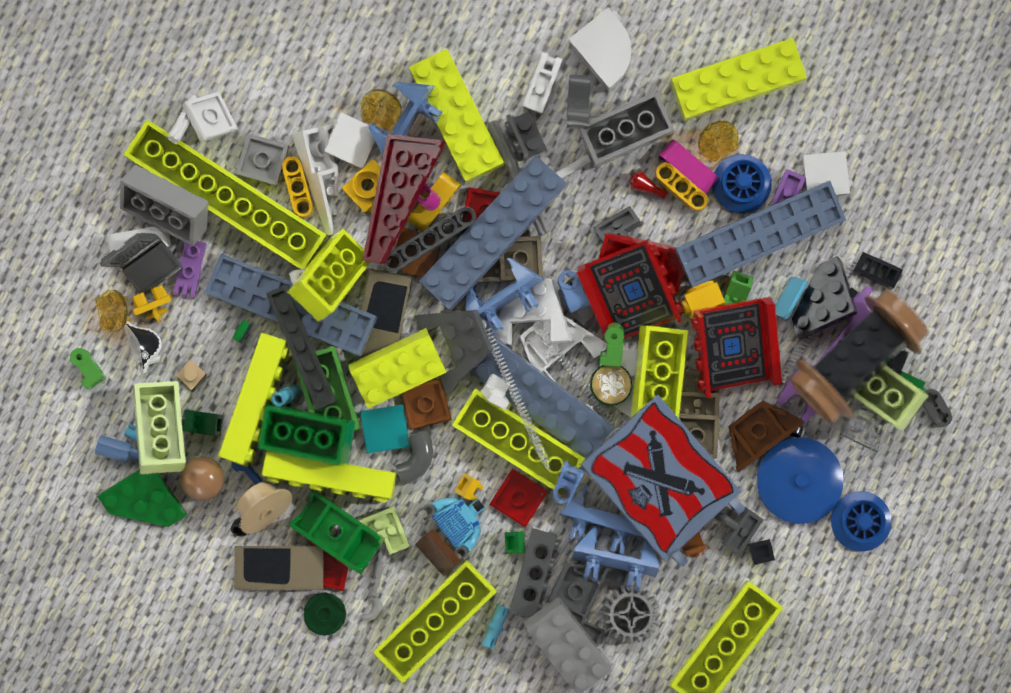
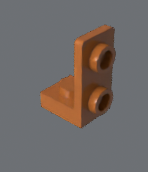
(694, 546)

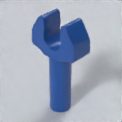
(249, 471)

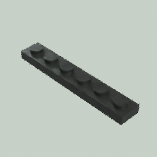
(301, 348)

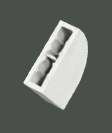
(604, 48)

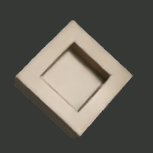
(191, 374)

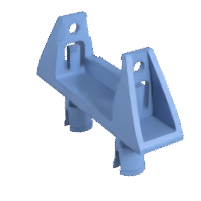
(418, 104)
(521, 288)
(583, 516)
(645, 565)

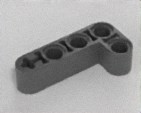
(578, 102)

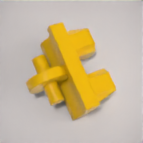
(142, 305)

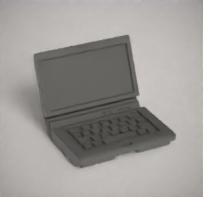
(144, 261)

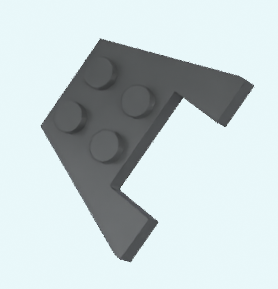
(464, 338)
(580, 594)

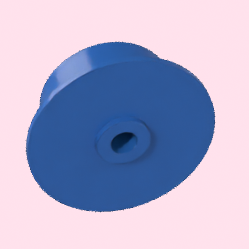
(742, 183)
(861, 521)

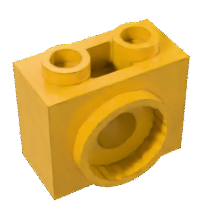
(353, 188)
(702, 297)

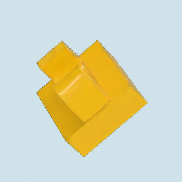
(467, 487)

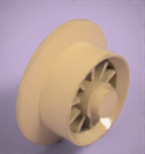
(262, 506)

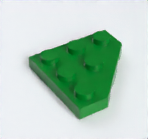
(143, 499)

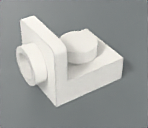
(495, 390)

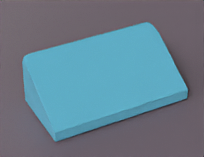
(790, 297)

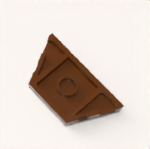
(760, 431)

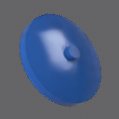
(800, 480)

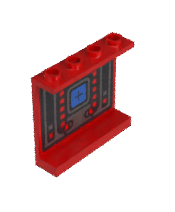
(630, 289)
(737, 344)

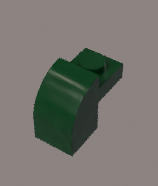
(202, 422)

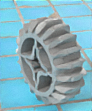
(645, 614)

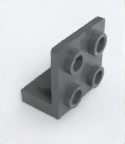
(526, 135)

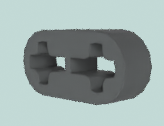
(941, 405)

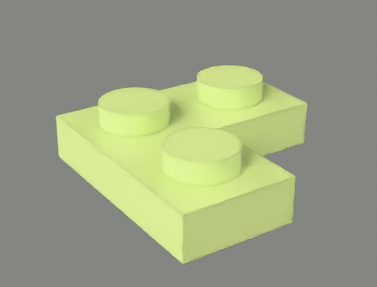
(390, 527)

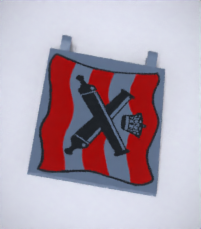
(662, 479)

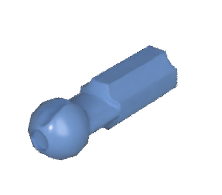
(116, 449)

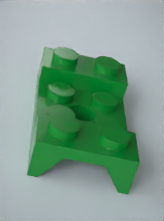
(352, 547)

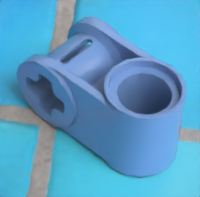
(573, 295)
(568, 481)

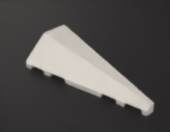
(319, 170)

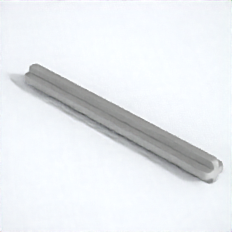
(512, 166)

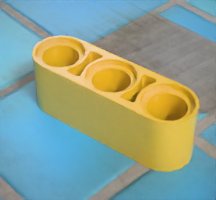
(677, 177)
(294, 178)
(445, 188)

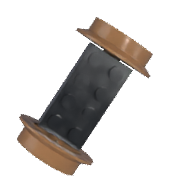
(859, 356)

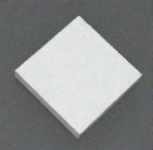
(209, 116)
(350, 141)
(827, 167)

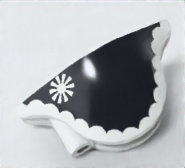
(144, 345)

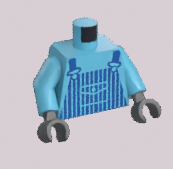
(457, 522)

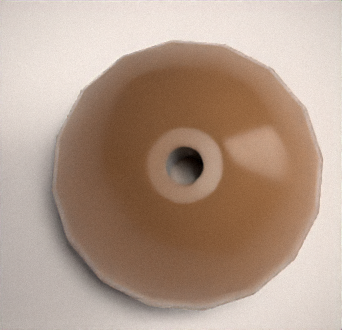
(202, 478)

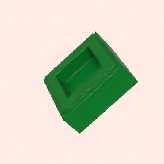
(242, 331)
(514, 542)

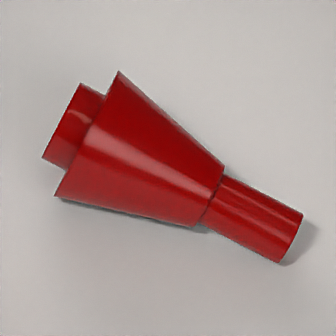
(642, 183)

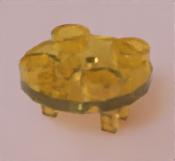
(371, 105)
(727, 137)
(112, 311)

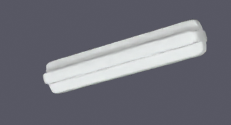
(180, 126)

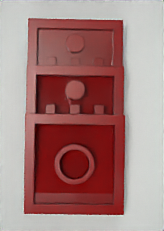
(668, 255)

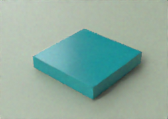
(385, 429)

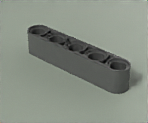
(436, 231)

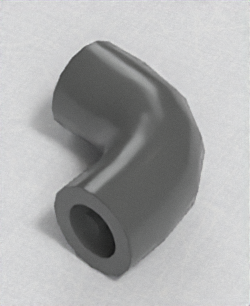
(420, 459)

